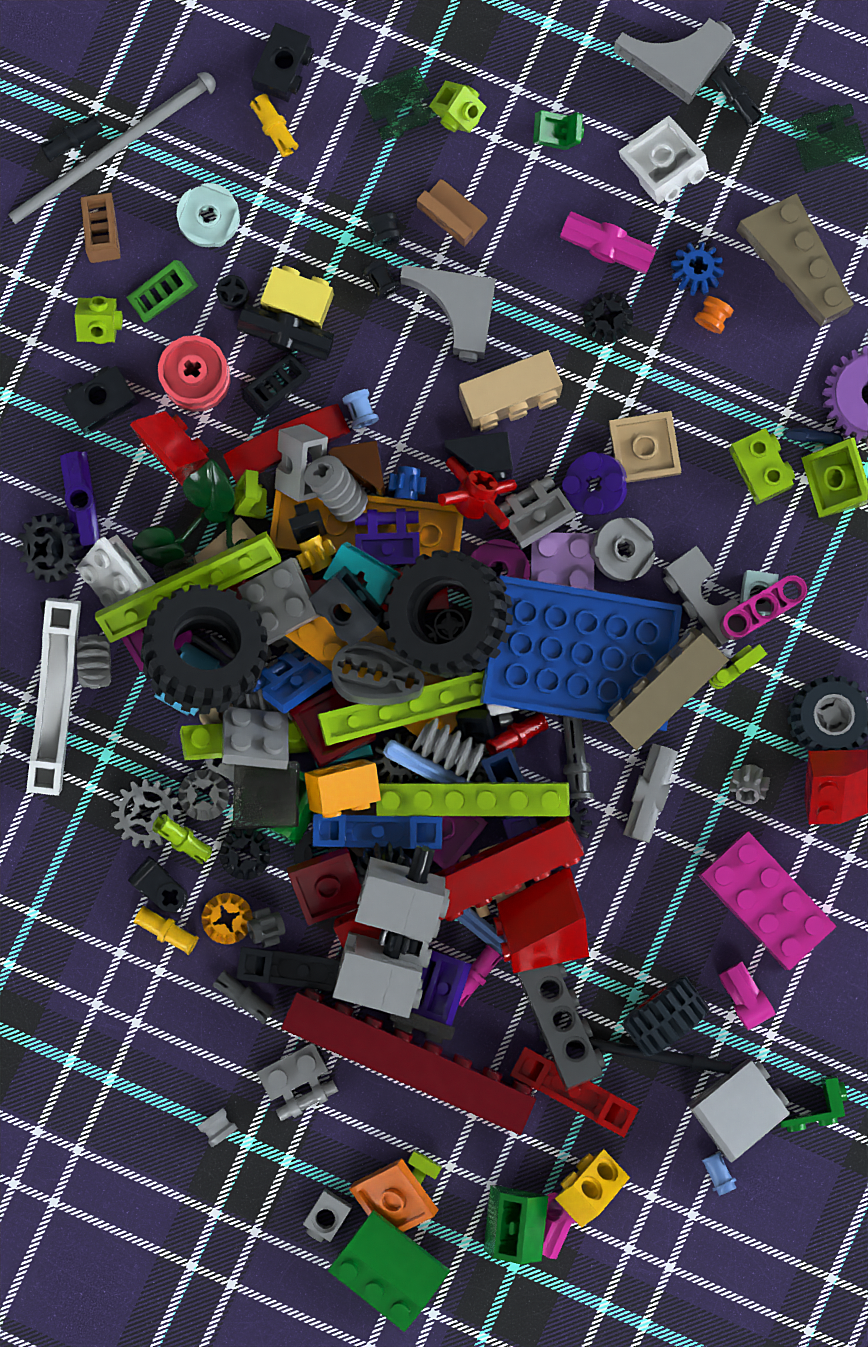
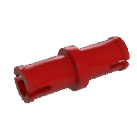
(517, 734)

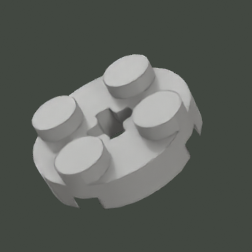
(605, 550)

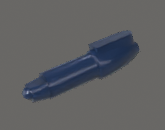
(806, 435)

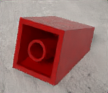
(543, 924)

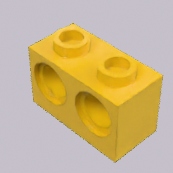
(592, 1187)

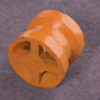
(713, 314)

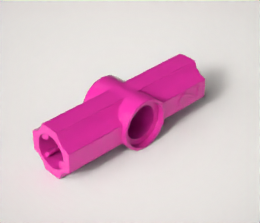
(608, 242)

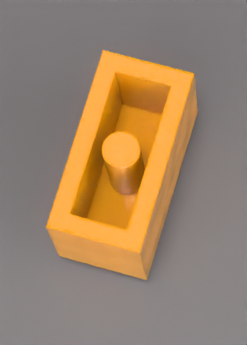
(342, 787)

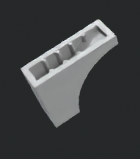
(680, 64)
(464, 300)

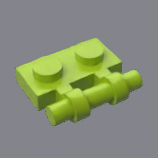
(741, 662)

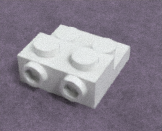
(665, 160)

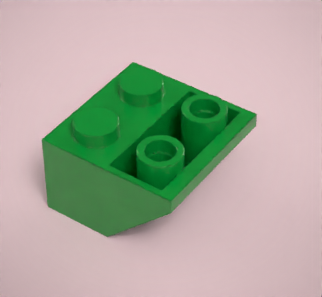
(515, 1225)

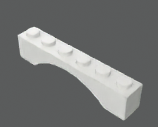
(54, 696)

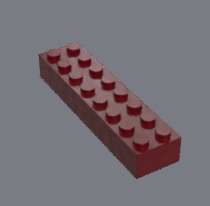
(410, 1062)

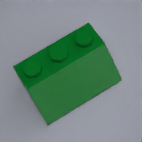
(388, 1270)

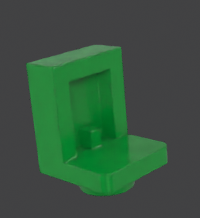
(558, 130)

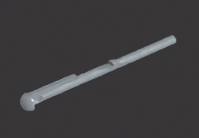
(204, 82)

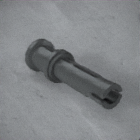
(575, 771)

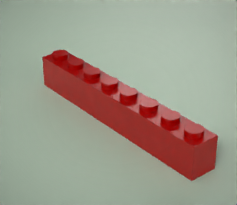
(495, 871)

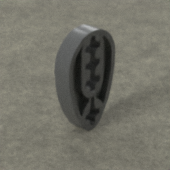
(366, 690)

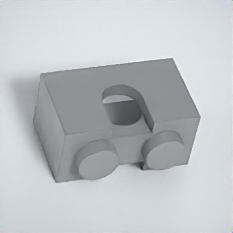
(294, 444)

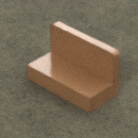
(451, 212)

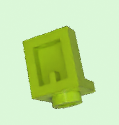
(250, 496)

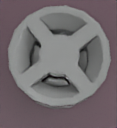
(217, 1127)

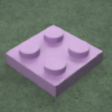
(563, 560)

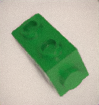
(834, 1096)

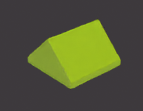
(836, 478)

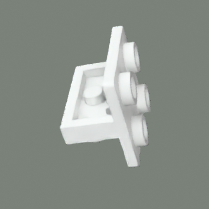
(113, 571)

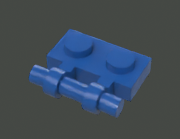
(297, 682)

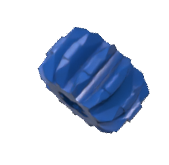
(708, 267)

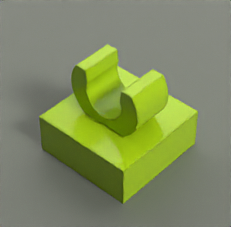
(423, 1166)

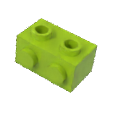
(762, 466)

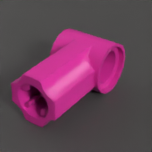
(749, 1001)
(556, 1228)

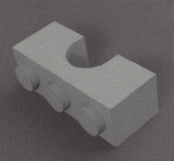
(686, 578)

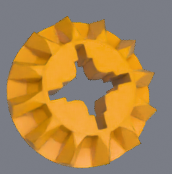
(212, 912)

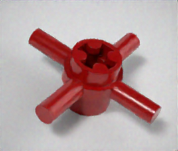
(476, 493)

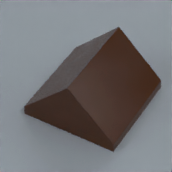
(363, 463)

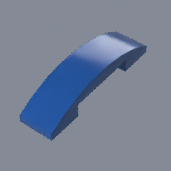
(366, 830)

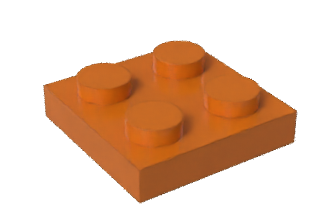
(395, 1196)

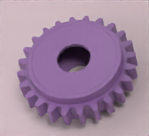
(846, 395)

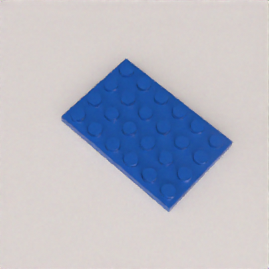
(576, 649)

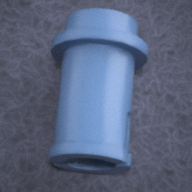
(719, 1174)

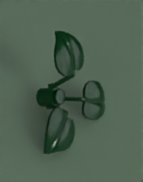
(204, 488)

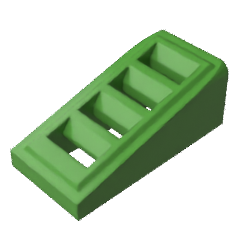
(156, 281)

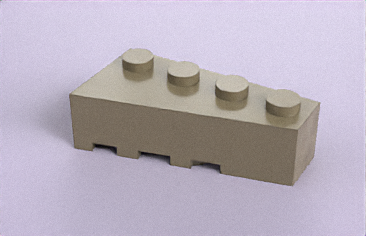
(798, 257)
(666, 687)

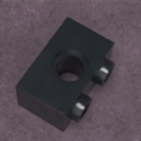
(283, 44)
(93, 416)
(347, 590)

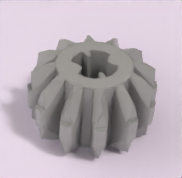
(94, 661)

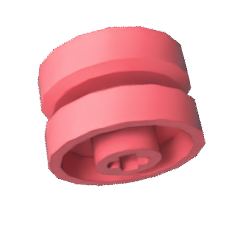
(191, 355)

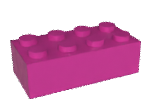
(767, 900)

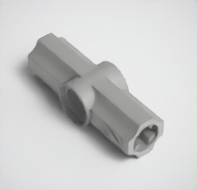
(650, 793)

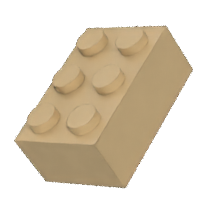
(510, 391)

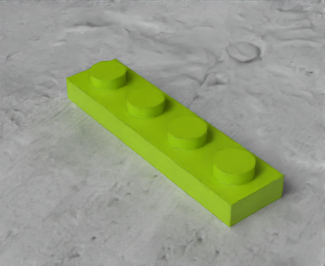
(206, 741)

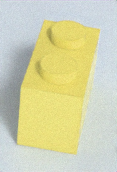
(297, 296)

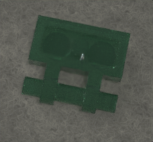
(395, 95)
(832, 146)

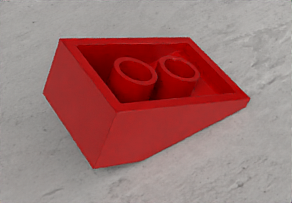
(170, 444)
(836, 786)

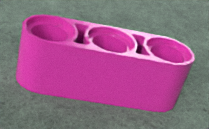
(774, 596)

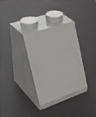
(739, 1109)

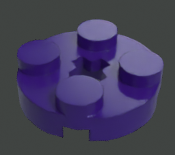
(613, 484)

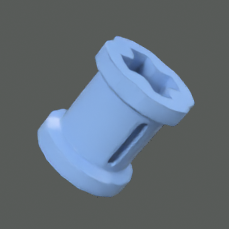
(360, 409)

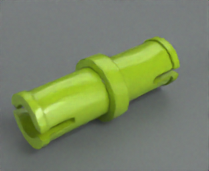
(182, 839)

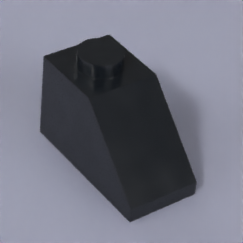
(483, 453)

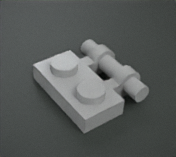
(539, 517)
(292, 1072)

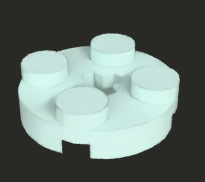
(200, 199)

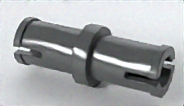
(243, 996)

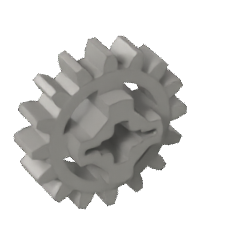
(140, 800)

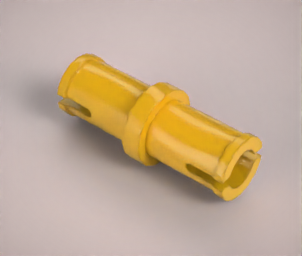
(274, 125)
(166, 930)

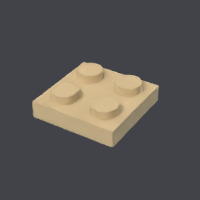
(646, 446)

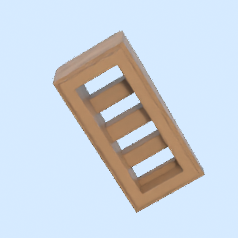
(100, 247)

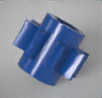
(407, 483)

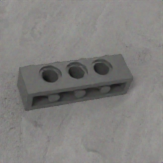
(571, 1071)

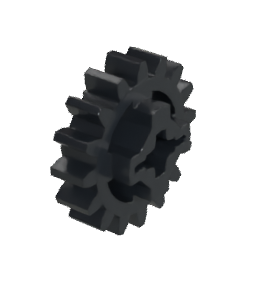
(49, 547)

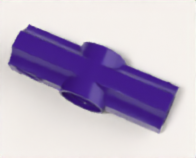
(76, 481)

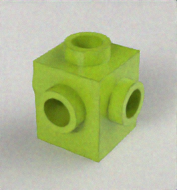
(458, 106)
(97, 320)

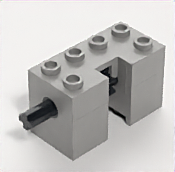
(407, 909)

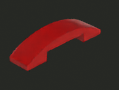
(262, 450)
(586, 1098)

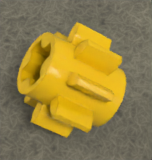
(316, 554)

